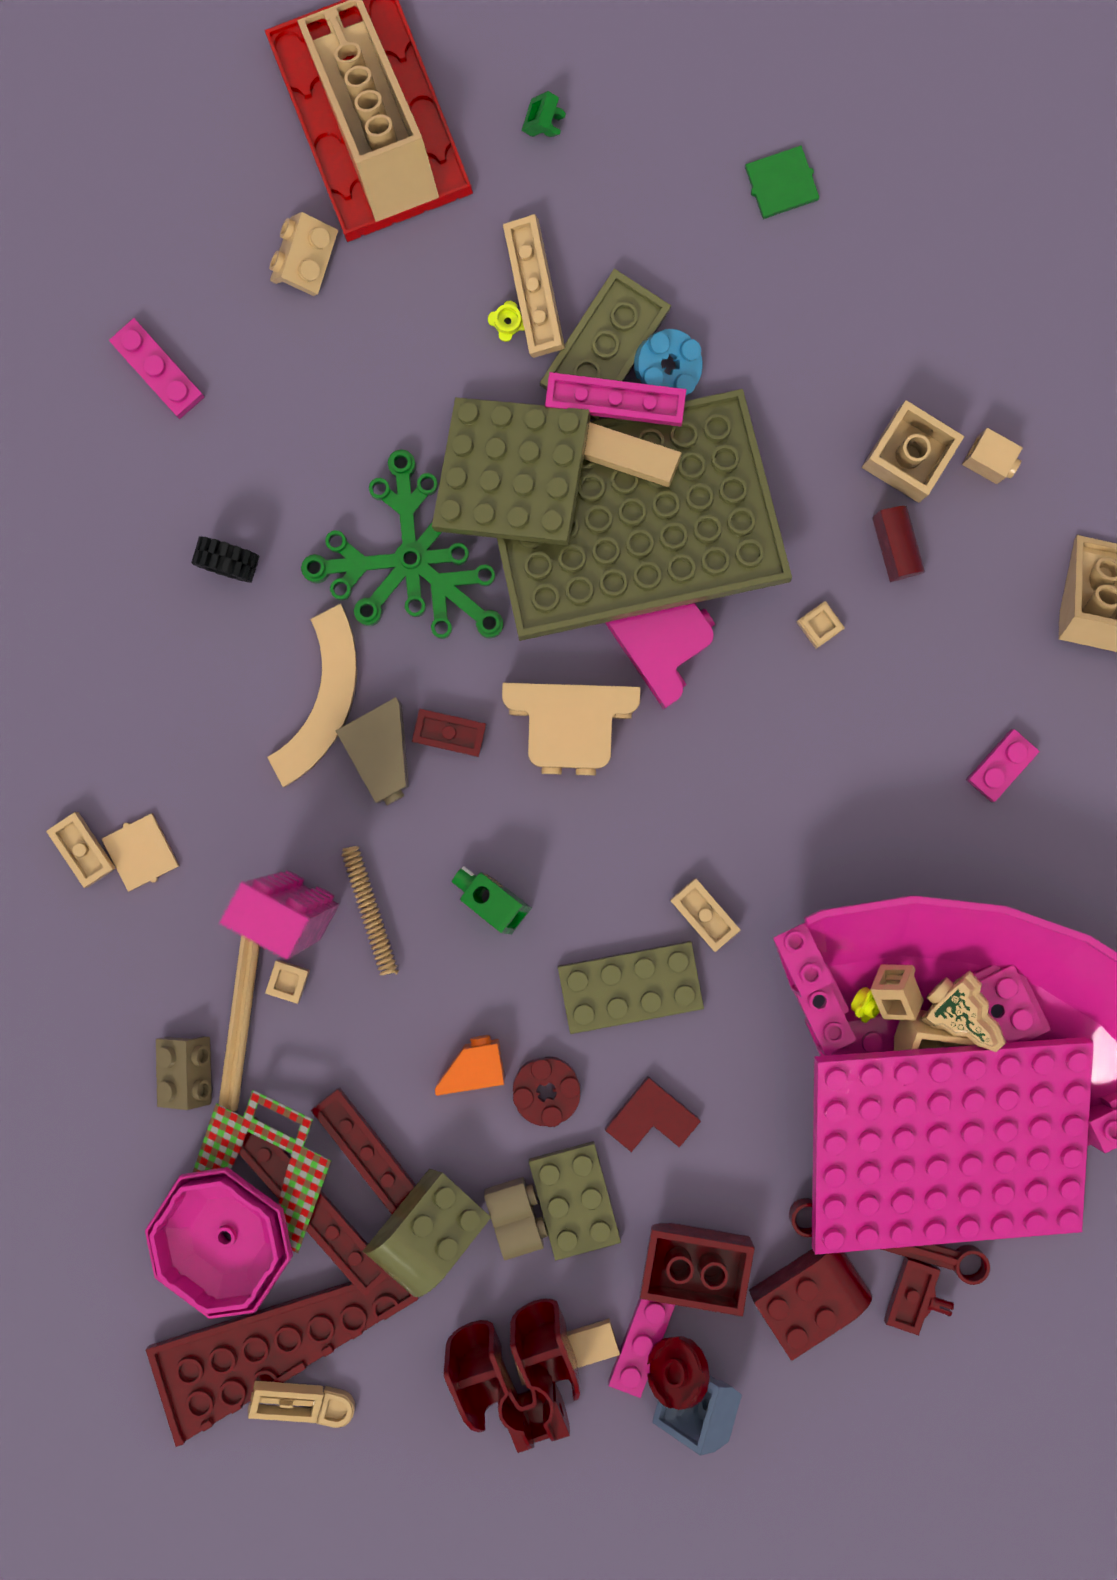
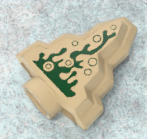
(964, 1012)

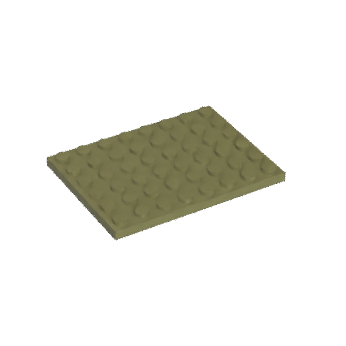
(653, 544)

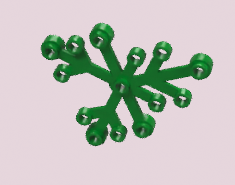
(442, 584)

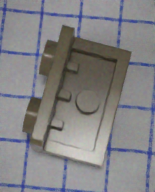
(183, 1072)

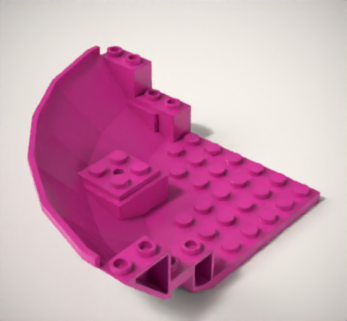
(1038, 971)

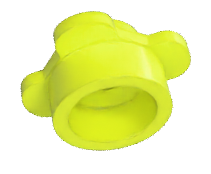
(505, 311)
(864, 1005)

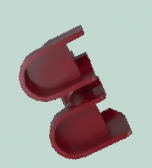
(543, 1355)

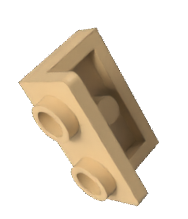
(303, 253)

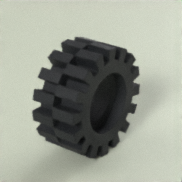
(225, 559)

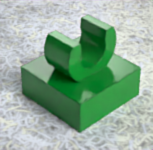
(540, 115)

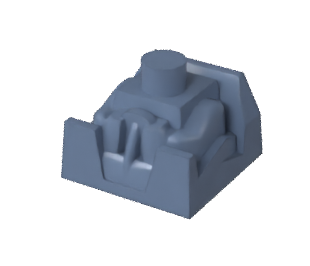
(705, 1425)

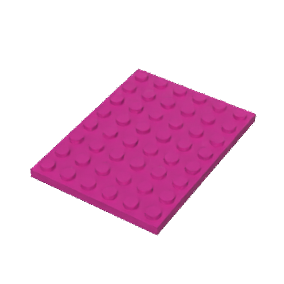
(950, 1144)

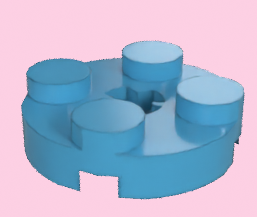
(659, 347)

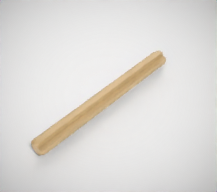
(239, 1024)

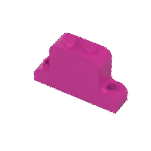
(662, 643)

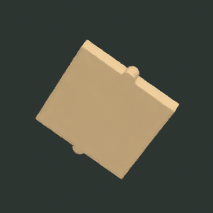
(140, 852)

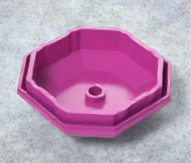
(199, 1261)

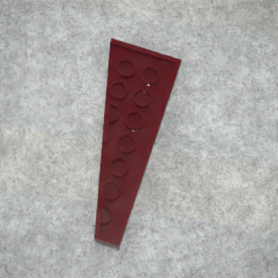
(215, 1367)

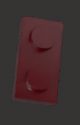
(449, 732)

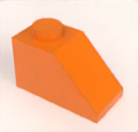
(474, 1067)

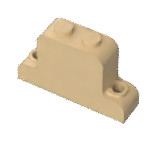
(570, 722)

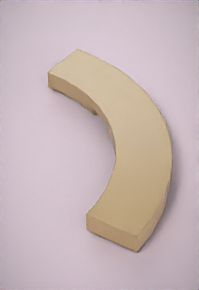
(332, 702)

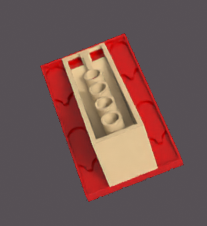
(368, 113)

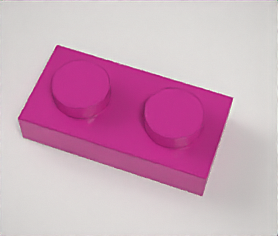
(1002, 765)

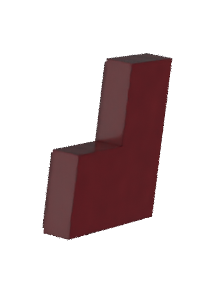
(648, 1108)

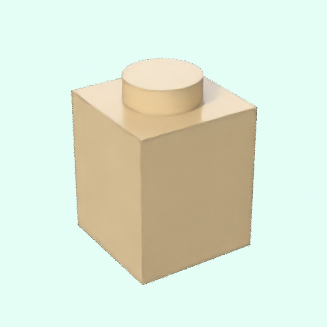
(993, 456)

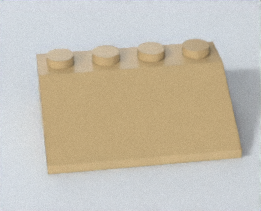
(1090, 595)

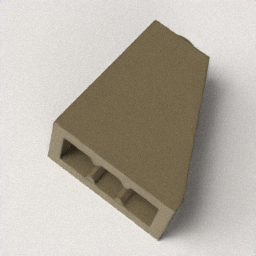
(379, 750)

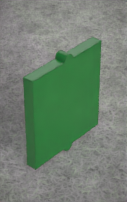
(782, 182)

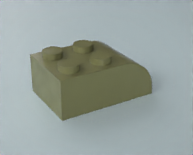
(427, 1234)

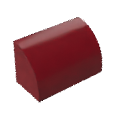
(898, 543)

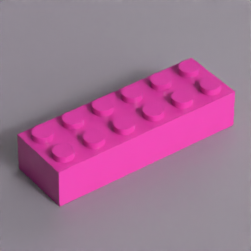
(280, 913)

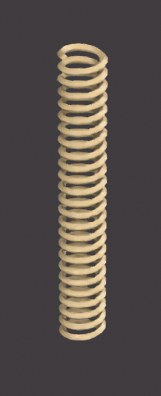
(373, 917)

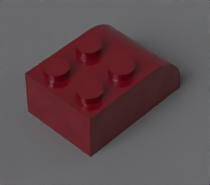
(697, 1268)
(811, 1300)

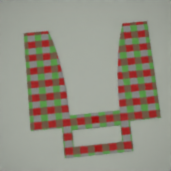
(305, 1169)

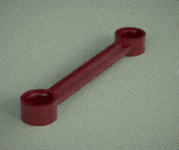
(931, 1254)

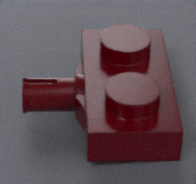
(915, 1297)

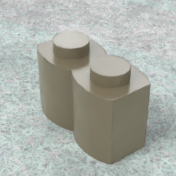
(515, 1218)

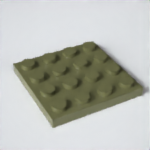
(511, 471)

